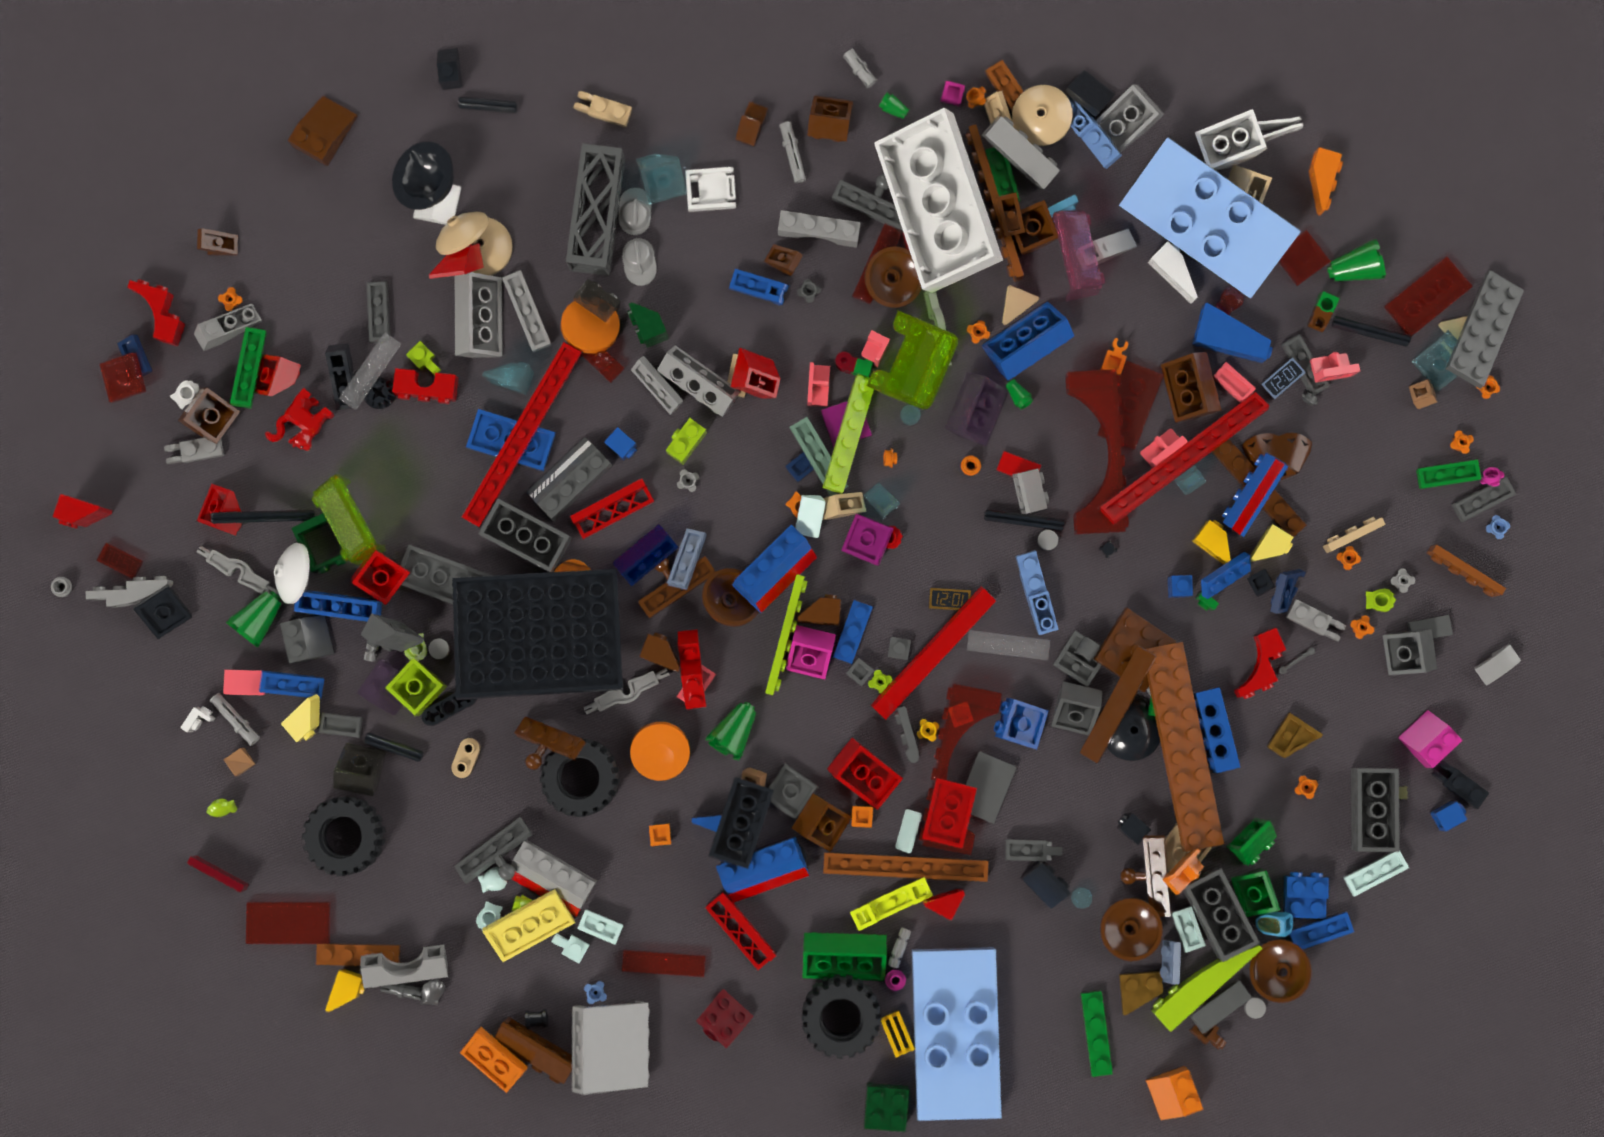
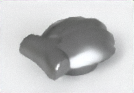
(432, 992)

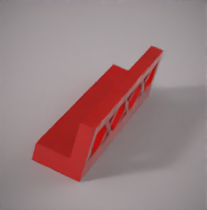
(609, 501)
(748, 929)

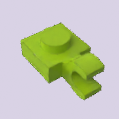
(422, 357)

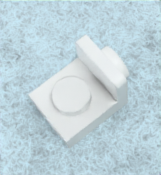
(194, 720)

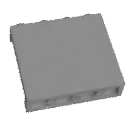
(610, 1047)

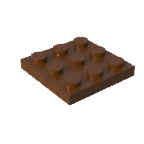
(1123, 640)

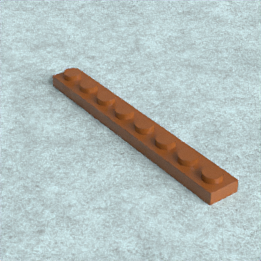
(990, 193)
(905, 867)

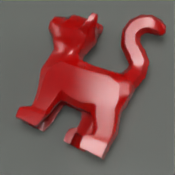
(299, 414)

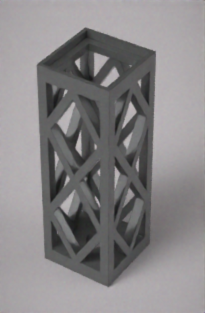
(589, 157)

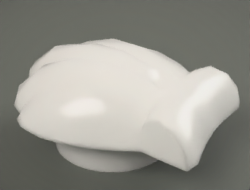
(185, 393)

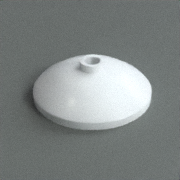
(292, 573)

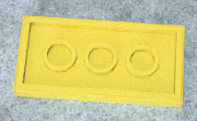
(528, 925)

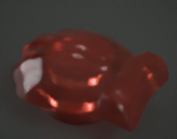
(1230, 300)

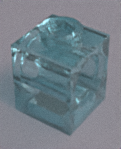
(1190, 480)

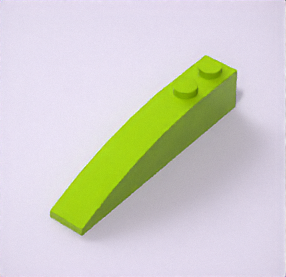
(1197, 988)

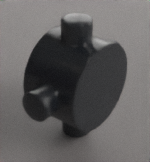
(1108, 549)

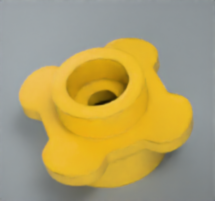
(924, 724)

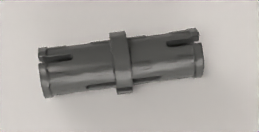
(403, 990)

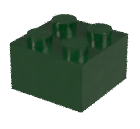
(886, 1107)

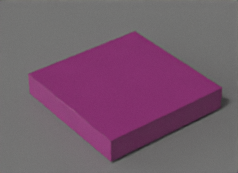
(833, 418)
(867, 539)

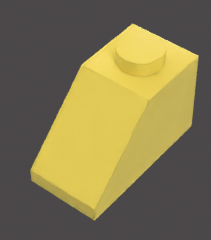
(1272, 544)
(304, 719)

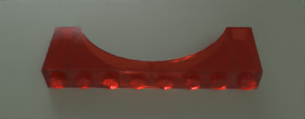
(1100, 394)
(965, 708)

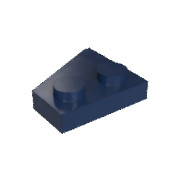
(1285, 590)

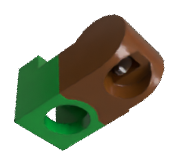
(1322, 311)

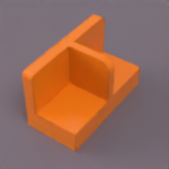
(1184, 872)

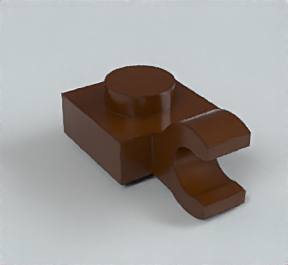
(1208, 1036)

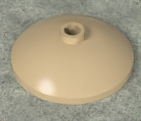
(1050, 126)
(461, 232)
(496, 248)

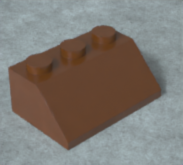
(1191, 386)

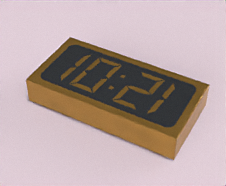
(948, 598)

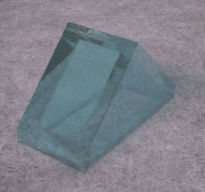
(881, 500)

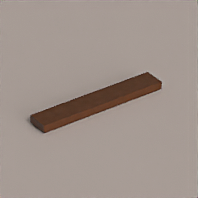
(1118, 704)

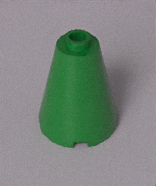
(1359, 264)
(256, 617)
(733, 731)

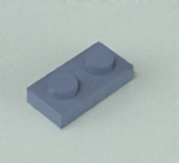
(1170, 961)

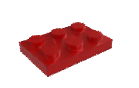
(949, 813)

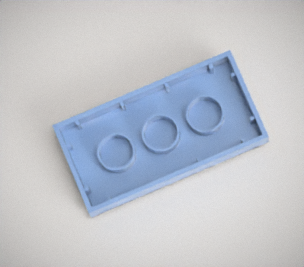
(1209, 217)
(956, 1033)

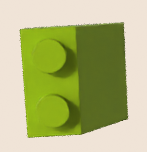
(416, 687)

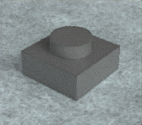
(899, 648)
(860, 672)

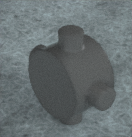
(1310, 399)

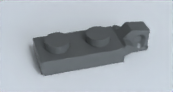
(1030, 850)

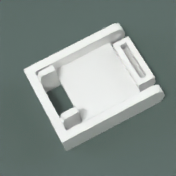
(714, 189)

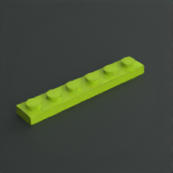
(848, 435)
(788, 626)

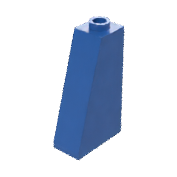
(1229, 336)

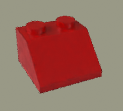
(77, 513)

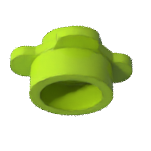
(879, 676)

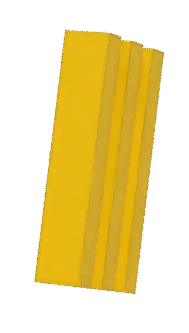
(903, 1050)

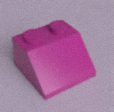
(810, 652)
(1430, 739)

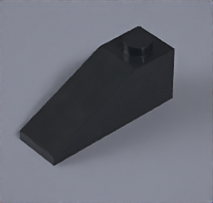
(340, 370)

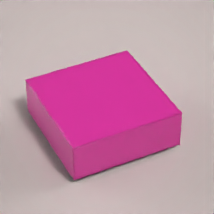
(952, 93)

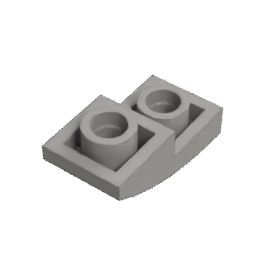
(1498, 664)

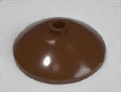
(905, 282)
(719, 589)
(1145, 931)
(1267, 971)

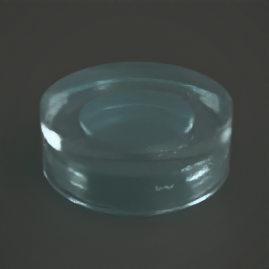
(910, 415)
(1081, 897)

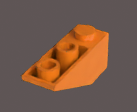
(1322, 176)

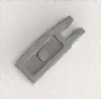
(194, 450)
(1313, 619)

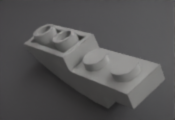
(128, 595)

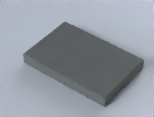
(992, 782)

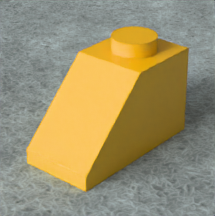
(1213, 541)
(346, 988)

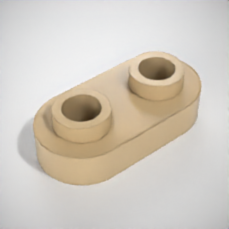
(466, 758)

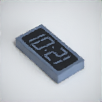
(1283, 378)

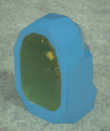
(1275, 923)

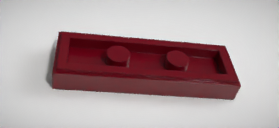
(217, 873)

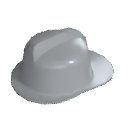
(634, 211)
(639, 261)

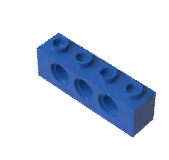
(337, 605)
(1229, 759)

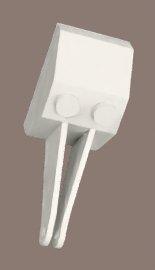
(1240, 138)

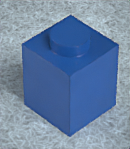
(621, 444)
(1180, 586)
(1449, 815)

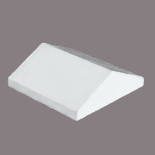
(442, 211)

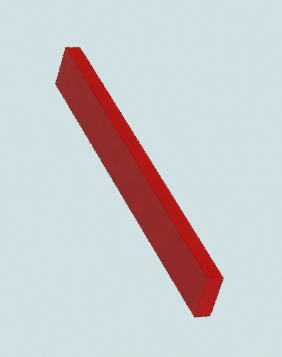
(933, 653)

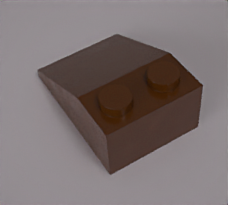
(322, 130)

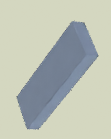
(686, 559)

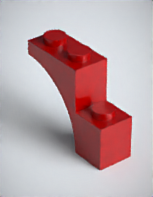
(167, 328)
(691, 669)
(1263, 676)

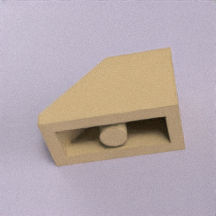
(843, 505)

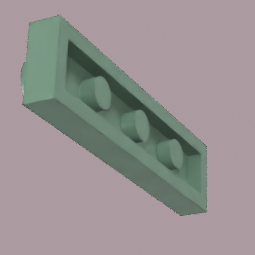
(813, 448)

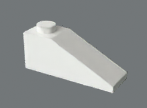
(1172, 268)

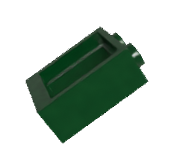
(309, 526)

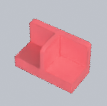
(875, 348)
(1333, 367)
(818, 385)
(1162, 447)
(242, 682)

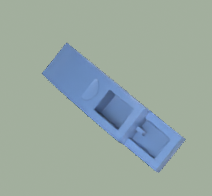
(1093, 135)
(1036, 592)

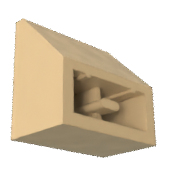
(1250, 181)

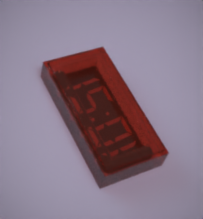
(119, 560)

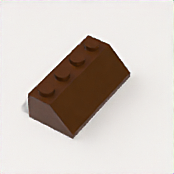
(535, 1050)

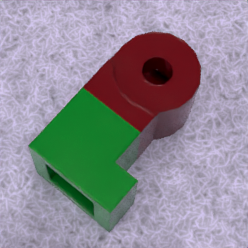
(852, 365)

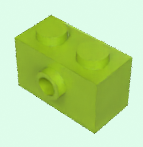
(686, 441)

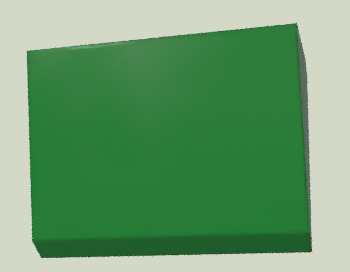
(1255, 892)

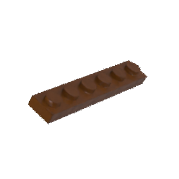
(1275, 506)

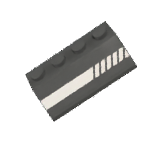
(569, 479)

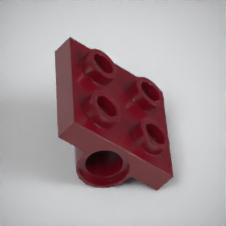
(724, 1019)

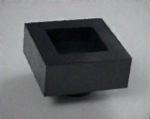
(1261, 582)

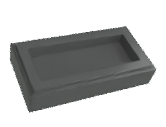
(1439, 625)
(340, 725)

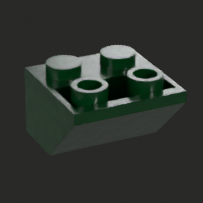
(649, 323)

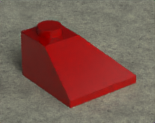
(459, 263)
(276, 375)
(220, 500)
(379, 576)

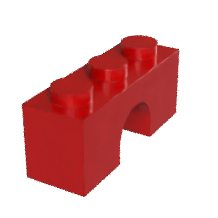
(443, 388)

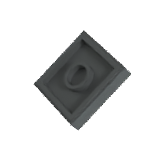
(791, 791)

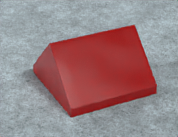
(945, 903)

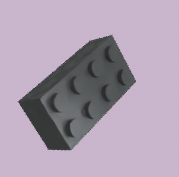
(525, 536)
(1375, 809)
(1220, 914)

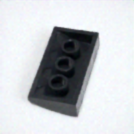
(740, 823)

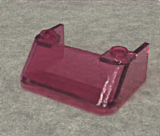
(1078, 253)

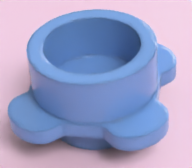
(1504, 526)
(595, 997)

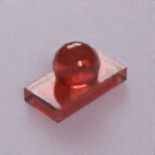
(604, 364)

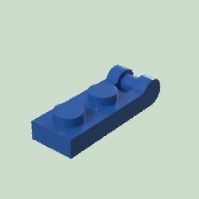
(758, 286)

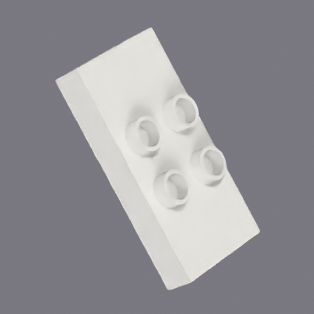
(938, 201)

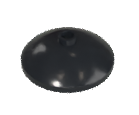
(1138, 745)

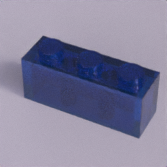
(645, 555)

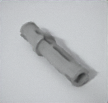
(790, 144)
(241, 726)

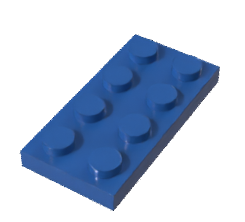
(492, 430)

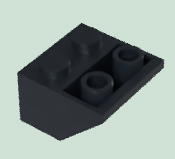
(1045, 884)

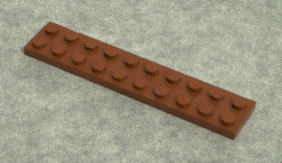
(1183, 749)

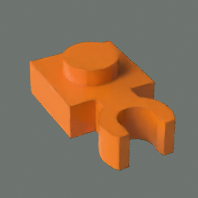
(1115, 359)

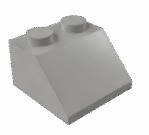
(1030, 491)

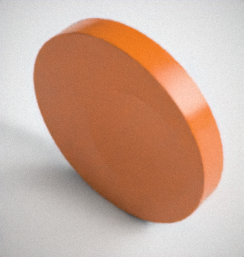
(587, 331)
(660, 751)

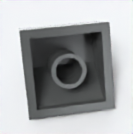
(389, 634)
(307, 639)
(1410, 657)
(1076, 708)

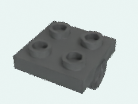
(1077, 659)

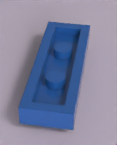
(1226, 575)
(852, 632)
(291, 684)
(1322, 931)

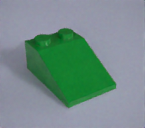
(1252, 841)

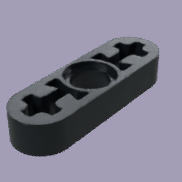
(438, 719)

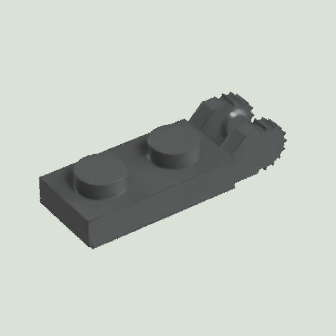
(907, 735)

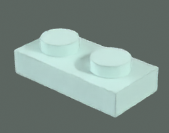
(600, 926)
(1188, 929)

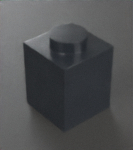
(1133, 828)

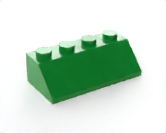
(850, 954)

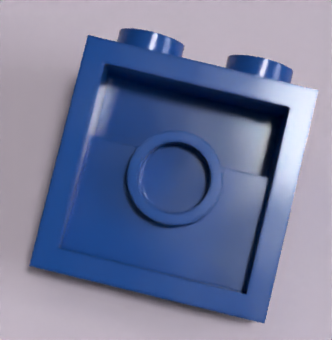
(1020, 723)
(1305, 895)

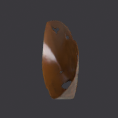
(1293, 453)

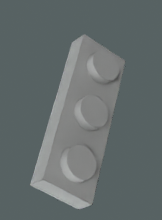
(657, 385)

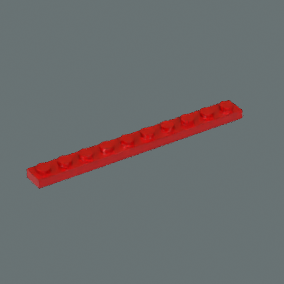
(521, 435)
(1184, 458)

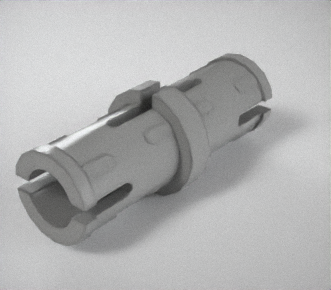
(859, 68)

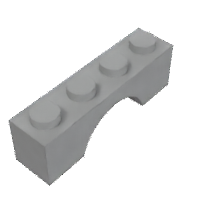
(805, 225)
(380, 971)

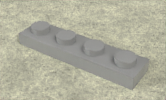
(526, 311)

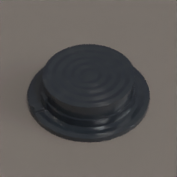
(423, 176)

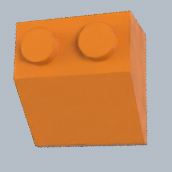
(1174, 1094)

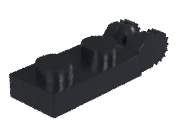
(1461, 785)

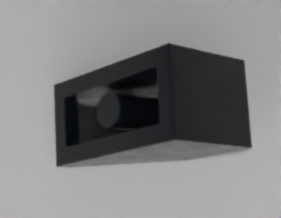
(449, 69)

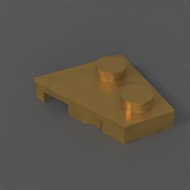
(1292, 736)
(1139, 989)

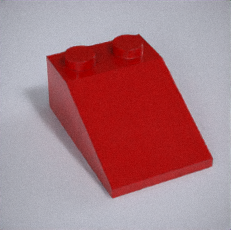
(864, 773)

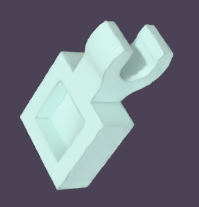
(573, 948)

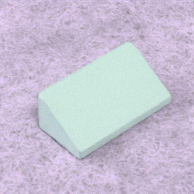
(810, 515)
(908, 830)

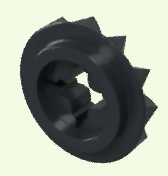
(380, 402)

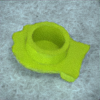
(1380, 600)
(418, 651)
(221, 808)

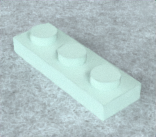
(1375, 872)

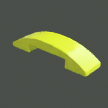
(891, 903)

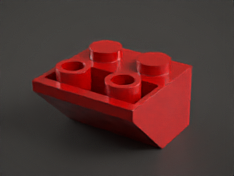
(755, 375)

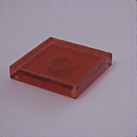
(1303, 258)
(123, 377)

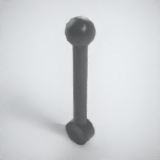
(1283, 669)

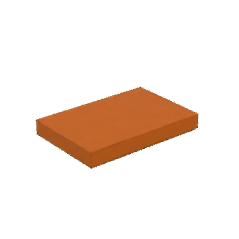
(493, 1059)

